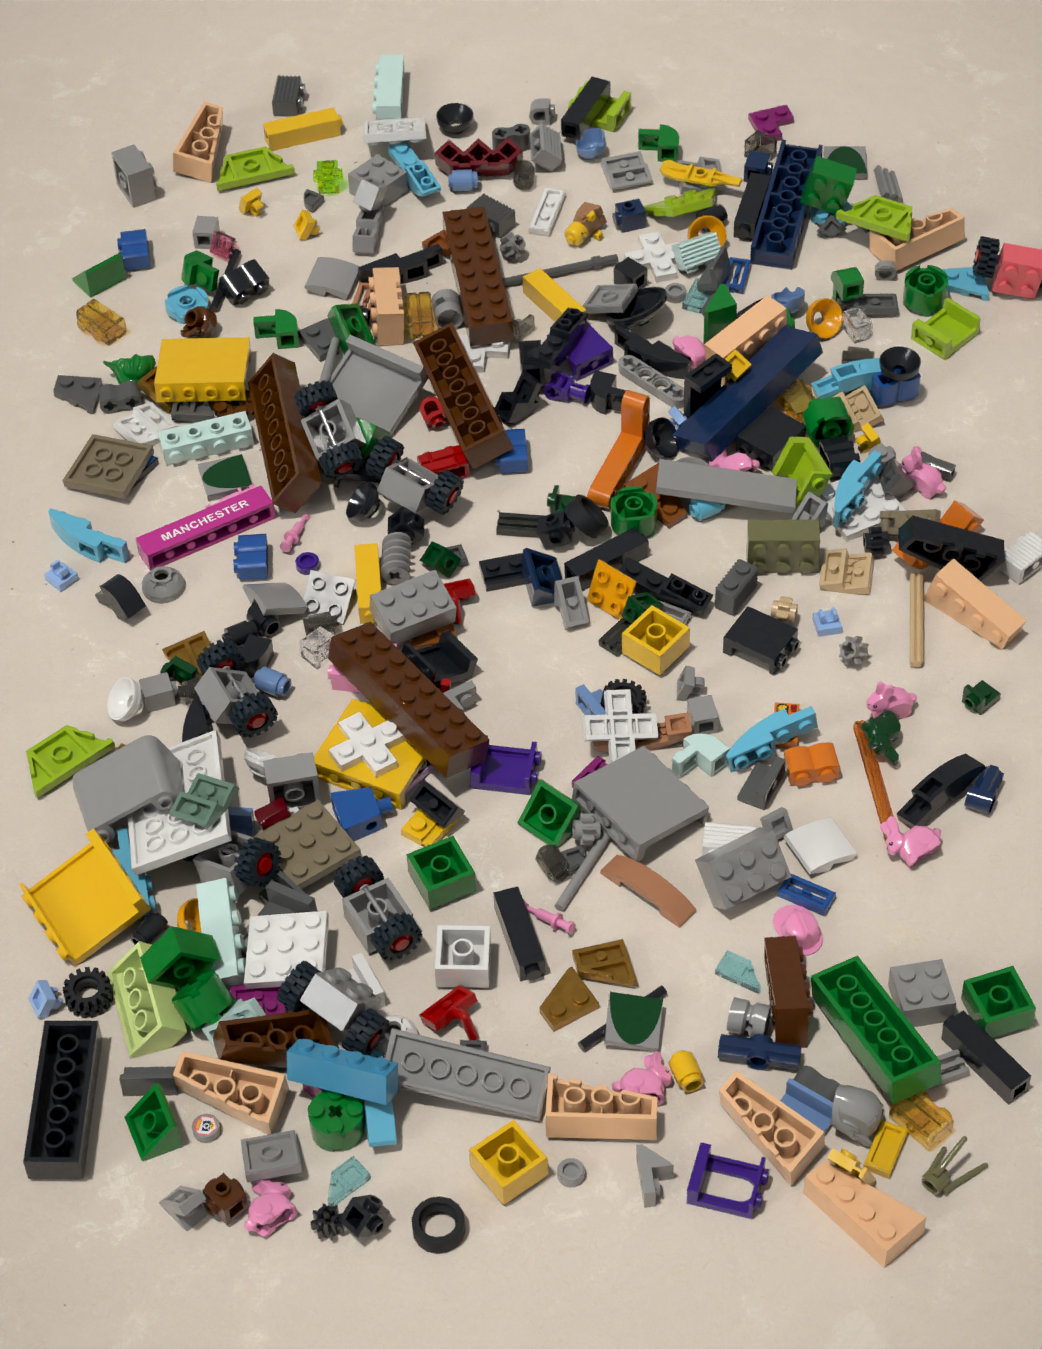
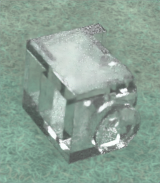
(857, 324)
(316, 646)

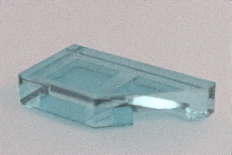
(695, 300)
(738, 970)
(346, 1180)

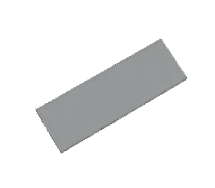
(726, 486)
(468, 1075)

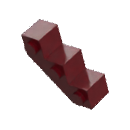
(479, 158)

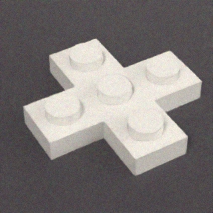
(655, 256)
(480, 352)
(619, 725)
(366, 745)

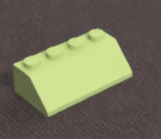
(144, 1009)

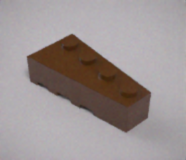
(787, 990)
(268, 1037)

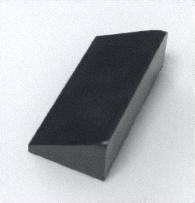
(436, 804)

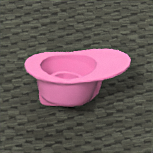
(799, 922)

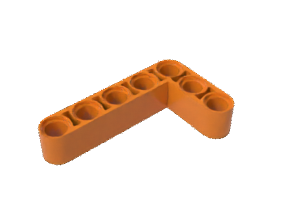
(625, 451)

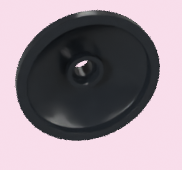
(641, 309)

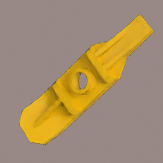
(697, 175)

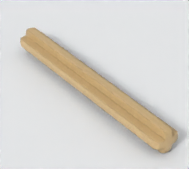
(916, 619)

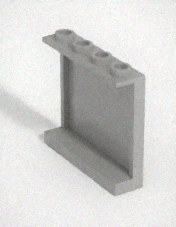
(377, 383)
(638, 801)

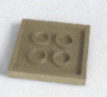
(108, 466)
(310, 844)

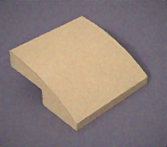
(861, 408)
(846, 572)

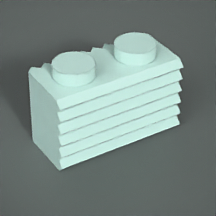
(696, 251)

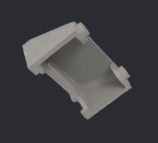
(127, 781)

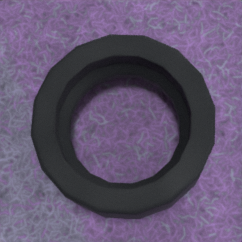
(586, 516)
(434, 1206)

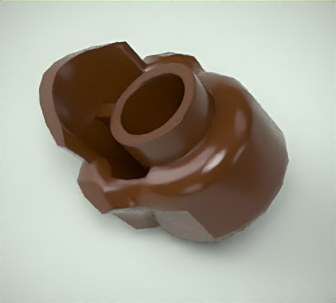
(199, 323)

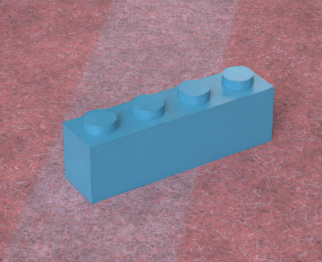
(342, 1071)

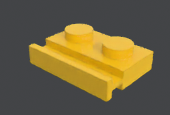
(424, 829)
(849, 1163)

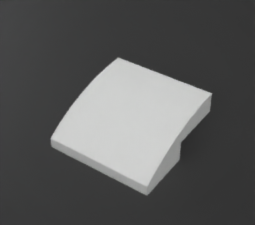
(144, 424)
(820, 845)

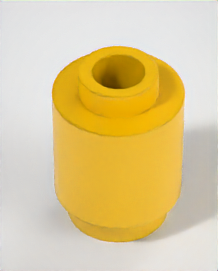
(686, 1071)

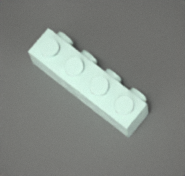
(389, 87)
(205, 438)
(221, 921)

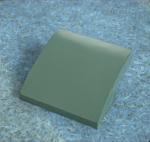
(204, 801)

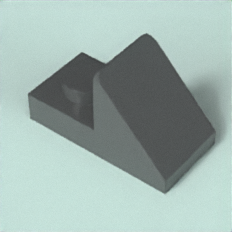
(895, 480)

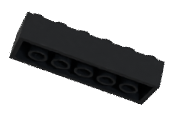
(63, 1100)

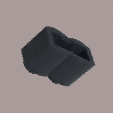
(244, 282)
(837, 454)

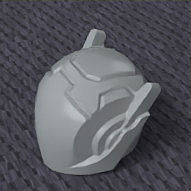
(856, 1113)

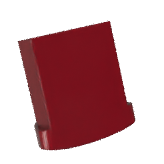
(272, 813)

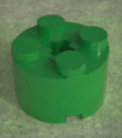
(925, 289)
(827, 419)
(635, 509)
(203, 1000)
(336, 1120)

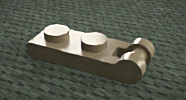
(902, 516)

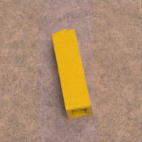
(302, 129)
(548, 294)
(367, 578)

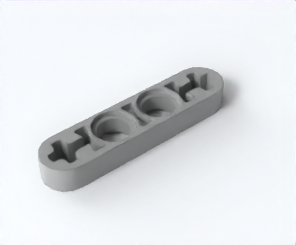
(632, 368)

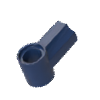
(984, 792)

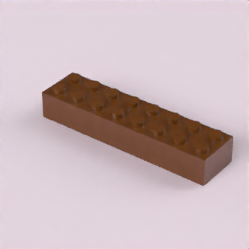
(477, 276)
(463, 396)
(284, 443)
(408, 699)

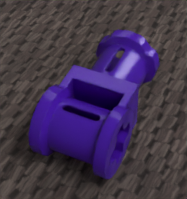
(566, 388)

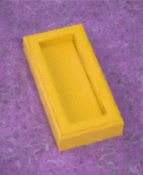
(885, 1149)

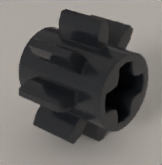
(876, 540)
(321, 1222)

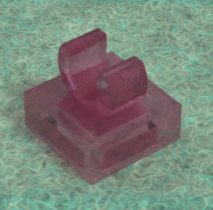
(222, 245)

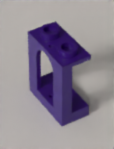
(705, 1161)

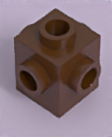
(225, 1198)

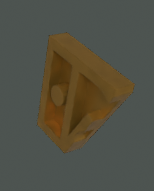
(605, 963)
(568, 1001)

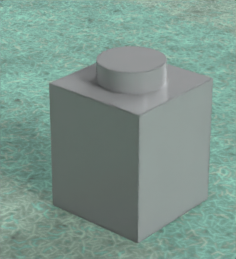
(370, 194)
(204, 230)
(158, 692)
(703, 715)

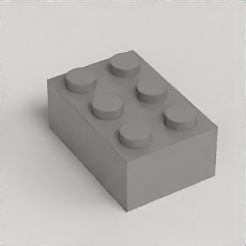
(413, 608)
(743, 868)

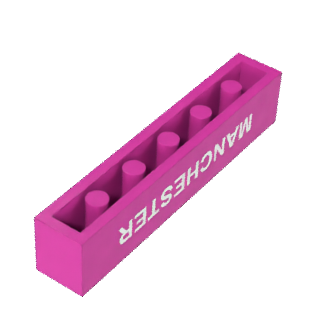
(205, 528)

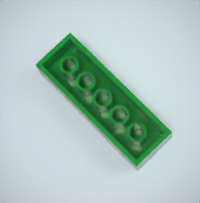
(876, 1029)

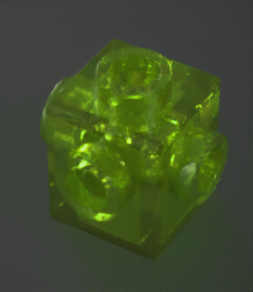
(328, 176)

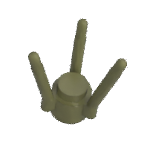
(937, 1176)

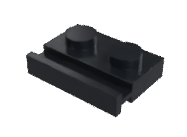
(502, 572)

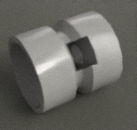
(447, 308)
(748, 1017)

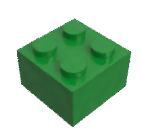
(828, 185)
(441, 872)
(179, 958)
(998, 1002)

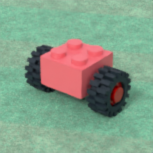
(1013, 271)

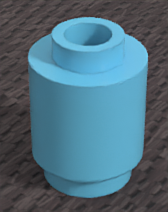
(704, 509)

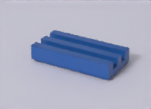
(734, 286)
(805, 897)

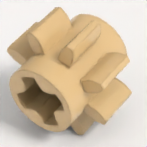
(784, 609)

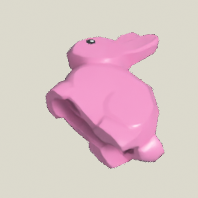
(691, 348)
(735, 462)
(927, 477)
(891, 698)
(911, 845)
(646, 1081)
(270, 1208)

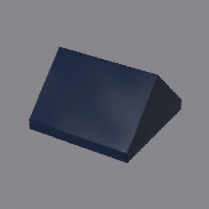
(540, 574)

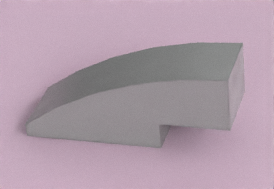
(367, 230)

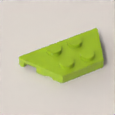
(252, 167)
(684, 204)
(880, 216)
(63, 756)

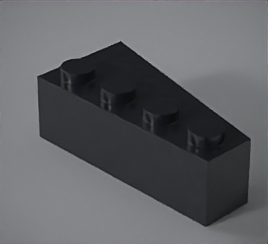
(940, 543)

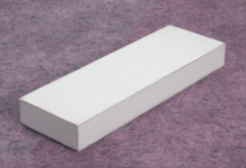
(547, 212)

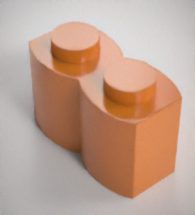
(811, 764)

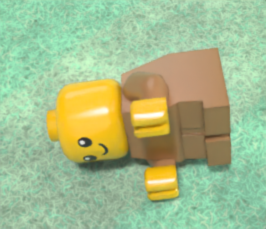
(585, 223)

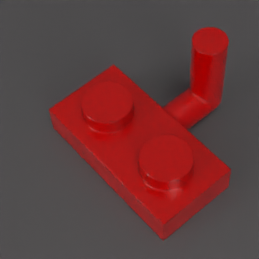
(460, 591)
(450, 1007)

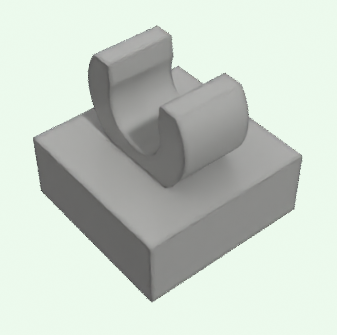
(689, 684)
(778, 821)

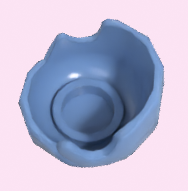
(592, 143)
(791, 300)

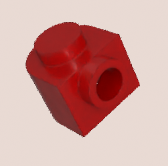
(433, 412)

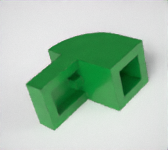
(663, 140)
(198, 270)
(847, 284)
(281, 325)

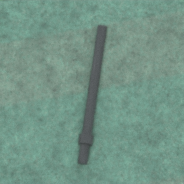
(595, 262)

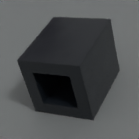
(630, 273)

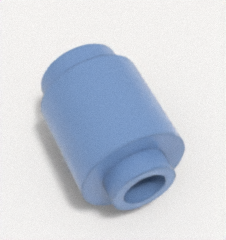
(463, 180)
(272, 681)

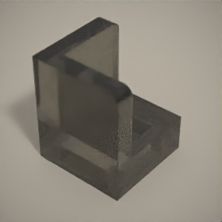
(761, 142)
(522, 328)

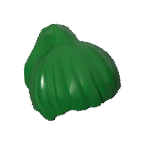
(131, 368)

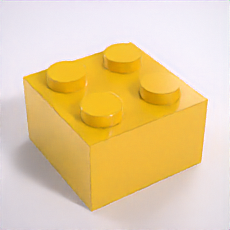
(655, 640)
(508, 1162)

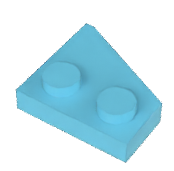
(964, 282)

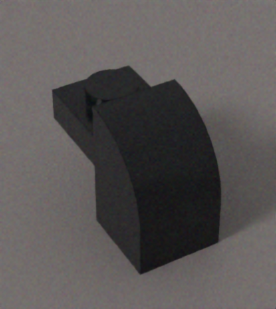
(526, 349)
(604, 392)
(521, 402)
(121, 596)
(257, 654)

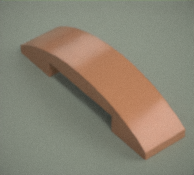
(669, 732)
(651, 886)

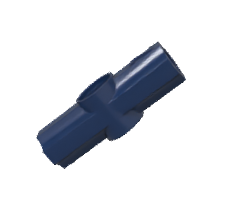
(759, 1052)

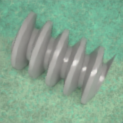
(396, 558)

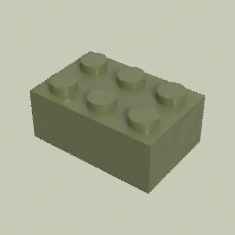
(783, 545)

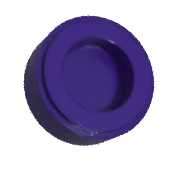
(306, 562)

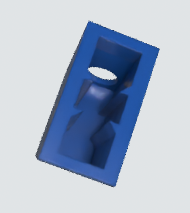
(359, 811)

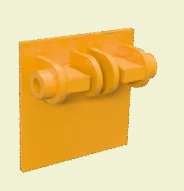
(610, 589)

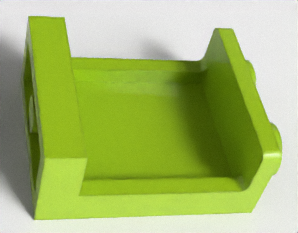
(612, 113)
(947, 329)
(803, 462)

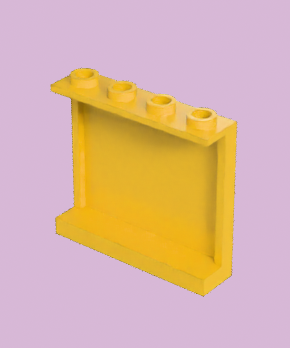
(202, 369)
(391, 784)
(86, 901)

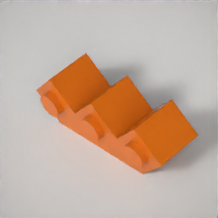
(957, 515)

